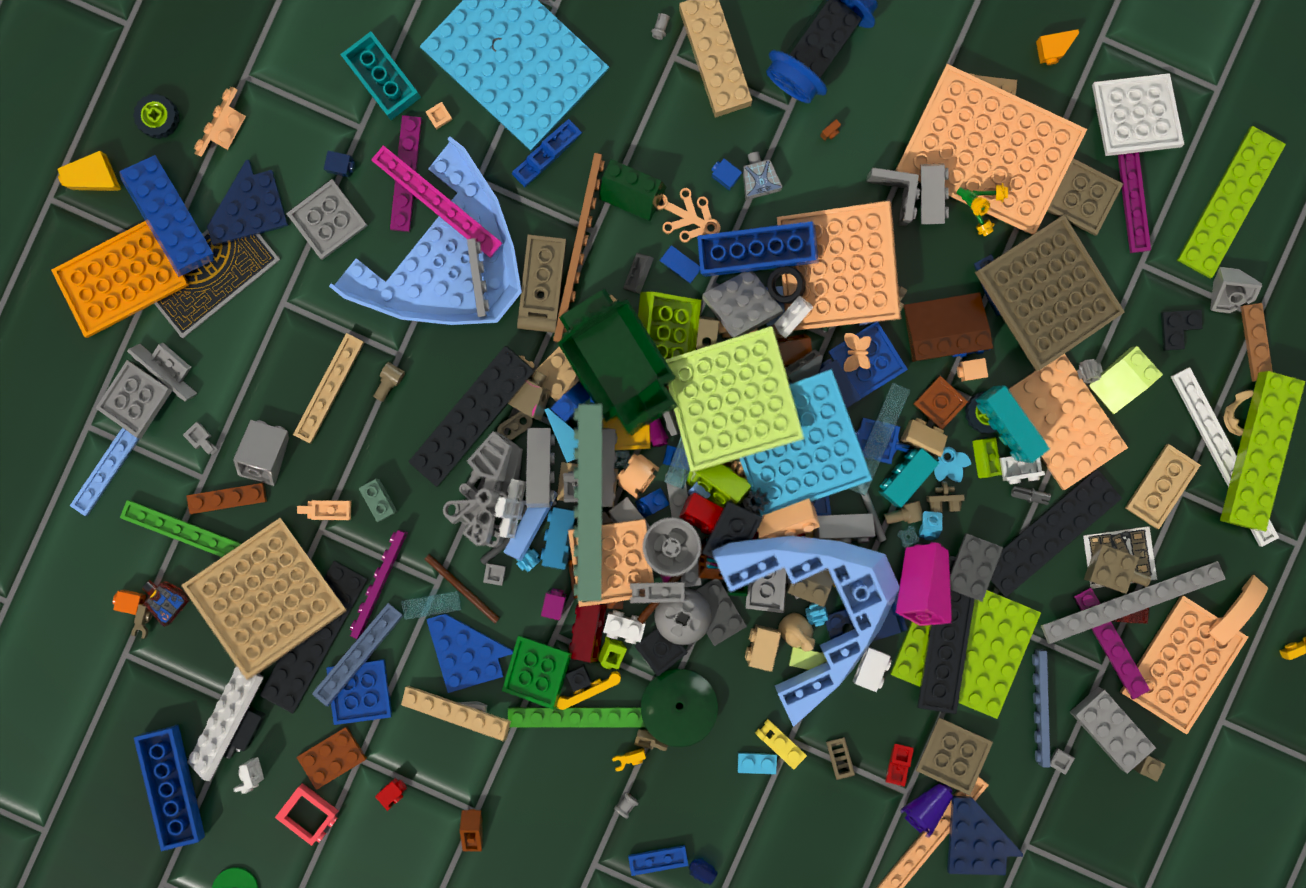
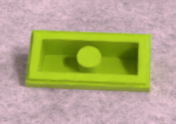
(987, 457)

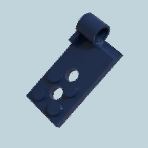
(892, 625)

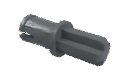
(1030, 495)

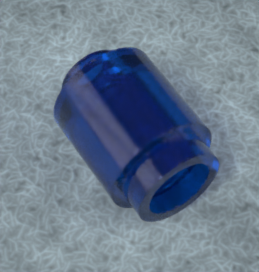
(702, 871)

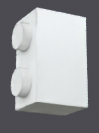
(871, 669)

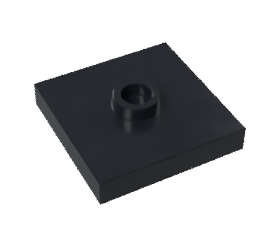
(659, 652)

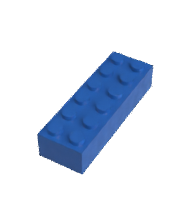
(166, 215)
(758, 249)
(169, 787)

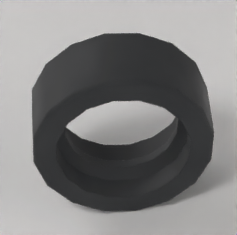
(771, 284)

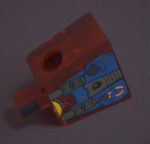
(165, 601)

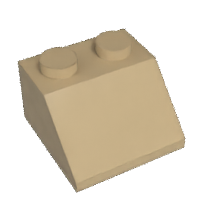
(924, 437)

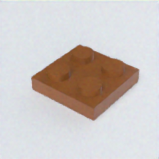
(940, 402)

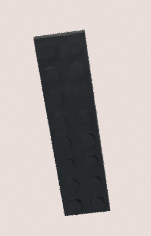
(471, 416)
(1053, 531)
(946, 656)
(299, 666)

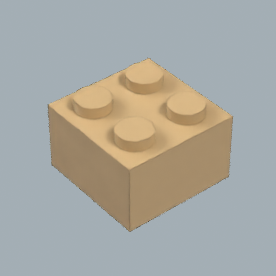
(763, 647)

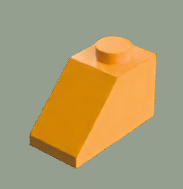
(1054, 46)

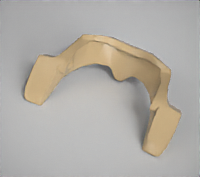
(1229, 419)

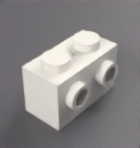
(622, 626)

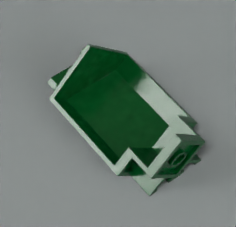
(617, 361)

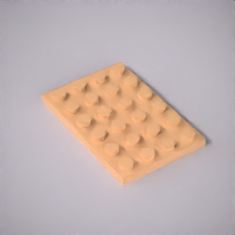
(1068, 421)
(1184, 665)

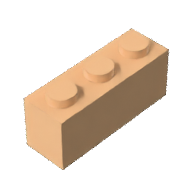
(789, 521)

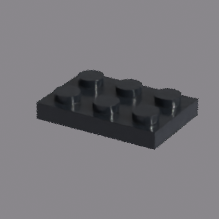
(732, 525)

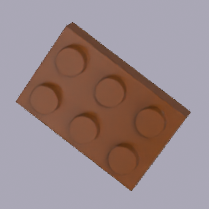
(331, 758)

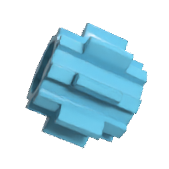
(529, 560)
(816, 614)

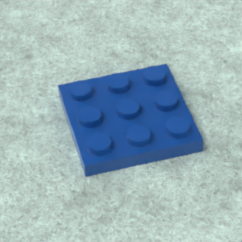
(883, 360)
(364, 696)

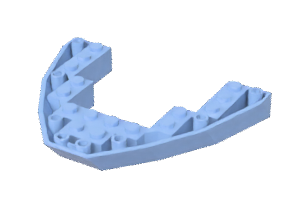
(862, 581)

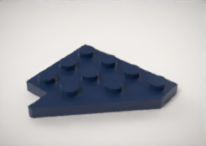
(248, 207)
(976, 841)

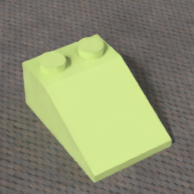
(1125, 379)

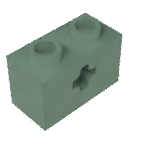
(378, 500)

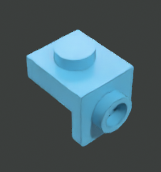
(931, 525)

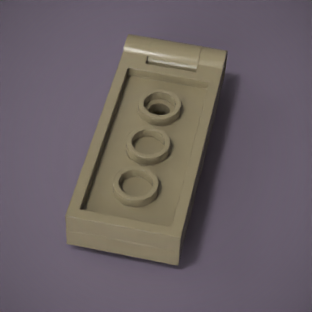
(541, 274)

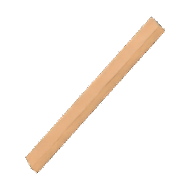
(924, 846)

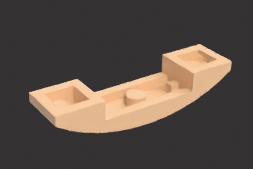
(1240, 611)

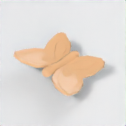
(858, 352)

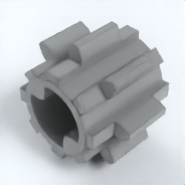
(1090, 371)

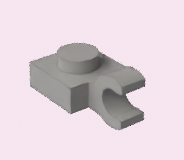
(198, 437)

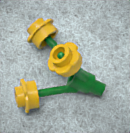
(981, 206)

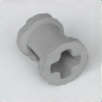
(626, 805)

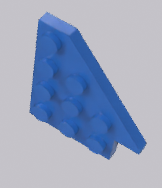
(465, 653)

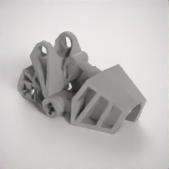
(499, 462)

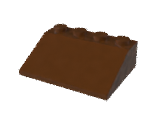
(947, 327)

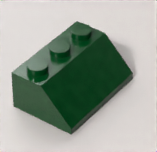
(631, 190)

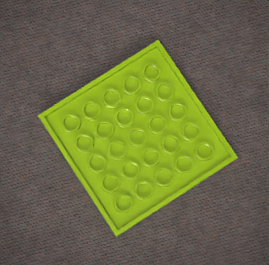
(993, 654)

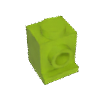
(614, 659)

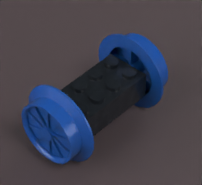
(817, 45)

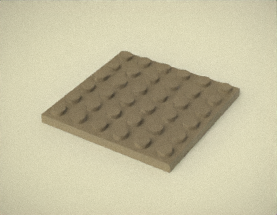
(1050, 292)

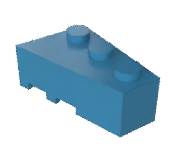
(557, 538)

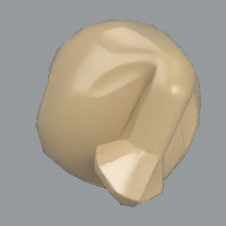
(797, 631)

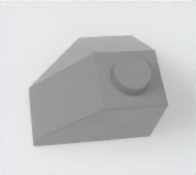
(1233, 289)

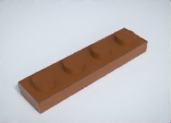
(226, 498)

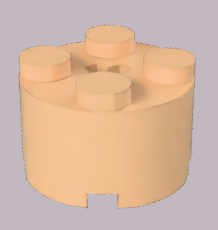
(637, 475)

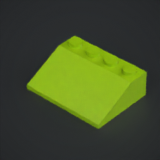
(670, 322)

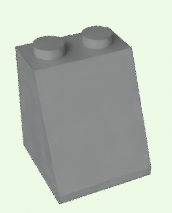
(261, 452)

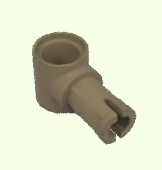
(390, 377)
(909, 513)

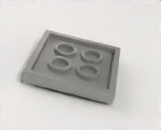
(327, 219)
(742, 304)
(133, 399)

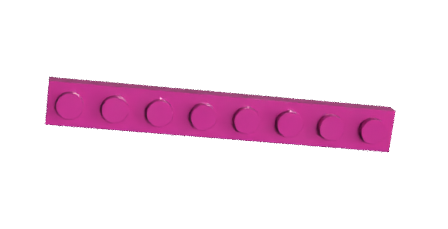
(436, 200)

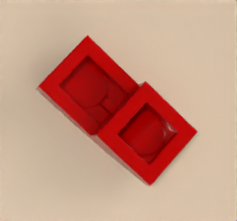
(899, 764)

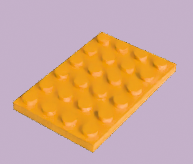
(117, 279)

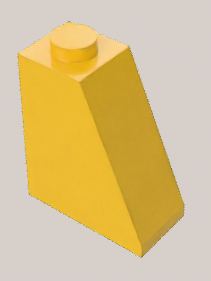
(89, 173)

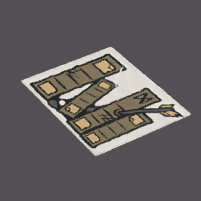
(1132, 541)

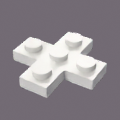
(511, 508)

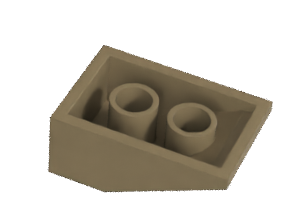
(813, 588)

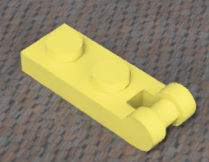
(781, 744)

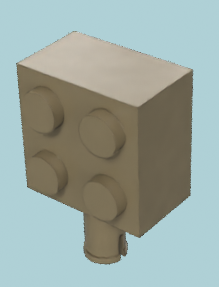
(1114, 569)

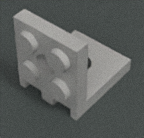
(903, 180)

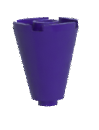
(928, 808)

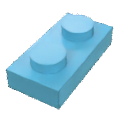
(757, 763)

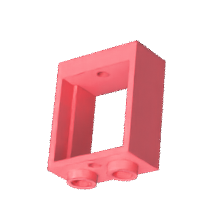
(319, 802)

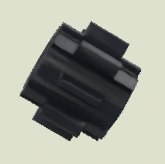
(755, 506)

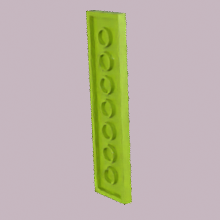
(1231, 202)

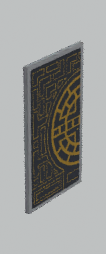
(217, 282)

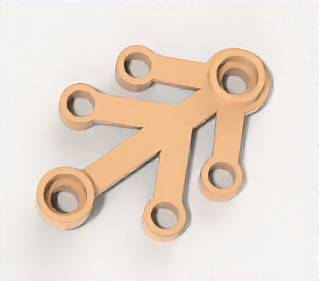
(689, 217)

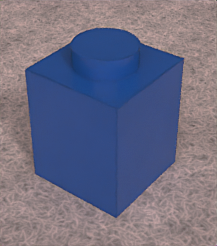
(725, 173)

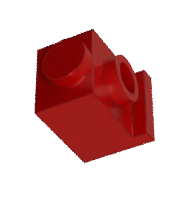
(391, 793)

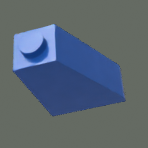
(565, 405)

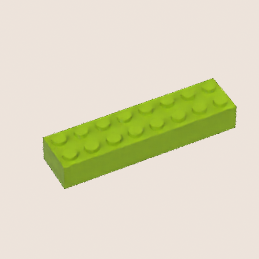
(1262, 451)

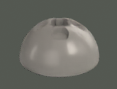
(678, 535)
(689, 631)

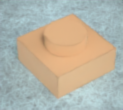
(439, 115)

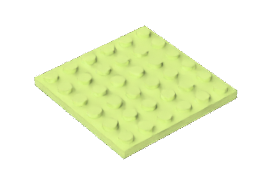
(733, 400)

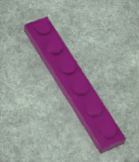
(408, 153)
(1134, 202)
(374, 591)
(1114, 649)

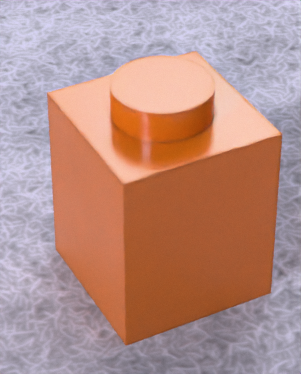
(128, 601)

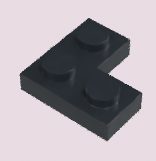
(1174, 325)

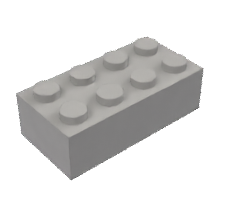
(1112, 730)

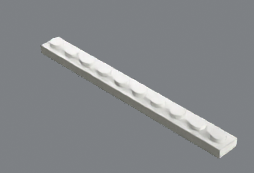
(1213, 436)

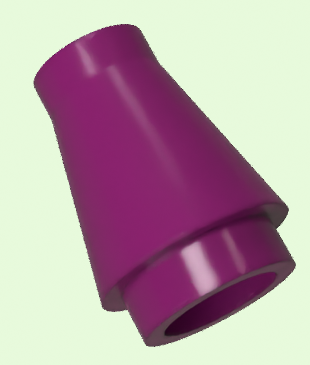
(657, 434)

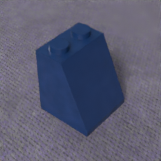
(845, 386)

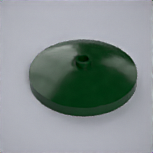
(677, 726)

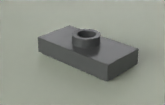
(638, 273)

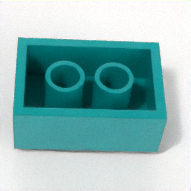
(907, 476)

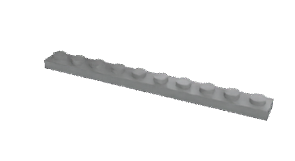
(1132, 602)

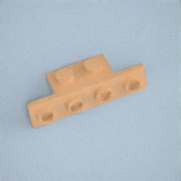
(223, 126)

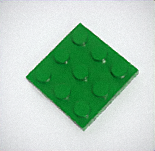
(536, 672)

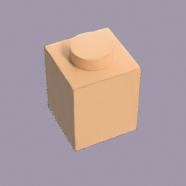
(972, 369)

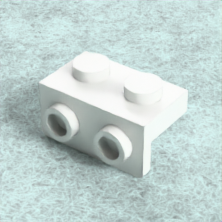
(793, 316)
(1015, 471)

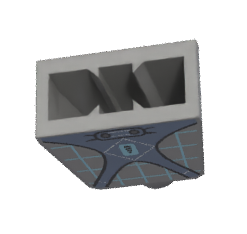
(759, 177)

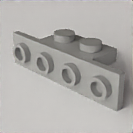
(166, 367)

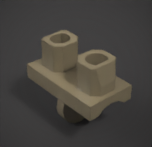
(936, 501)

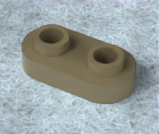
(515, 426)

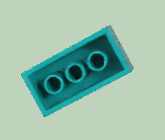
(380, 75)
(1012, 424)

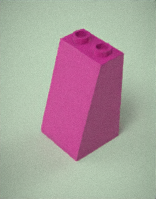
(925, 585)

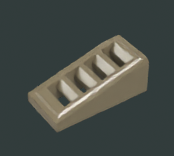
(830, 744)

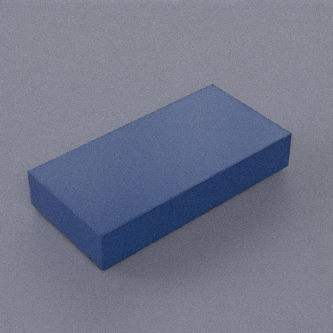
(680, 264)

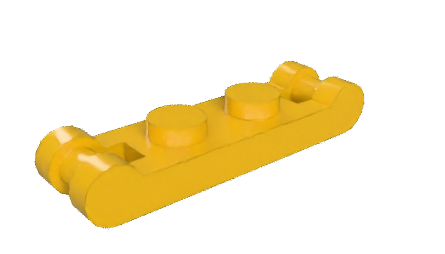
(596, 687)

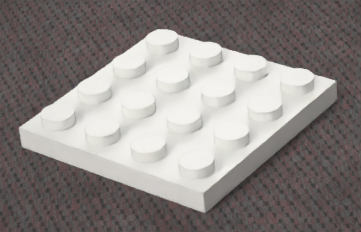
(1137, 114)

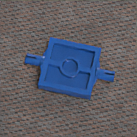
(892, 446)

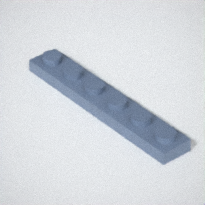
(357, 655)
(1041, 716)

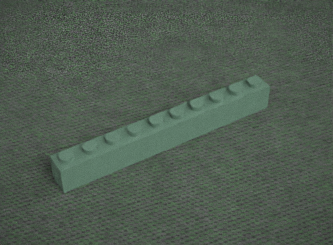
(589, 501)

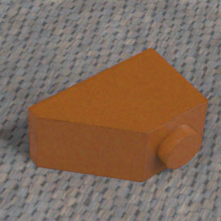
(471, 830)

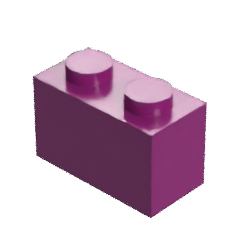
(554, 604)

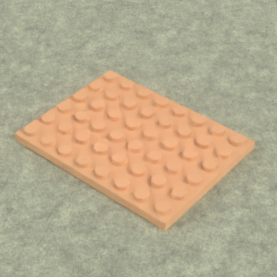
(990, 141)

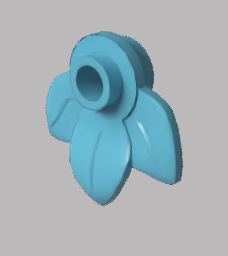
(953, 467)

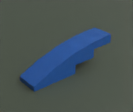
(546, 153)

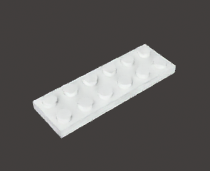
(223, 723)

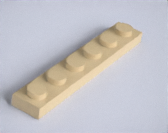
(328, 388)
(456, 713)

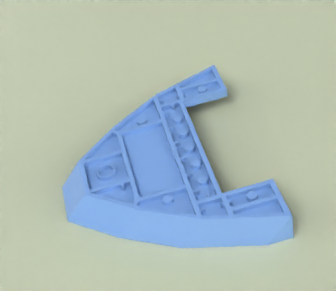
(436, 275)

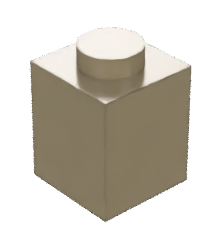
(1150, 768)

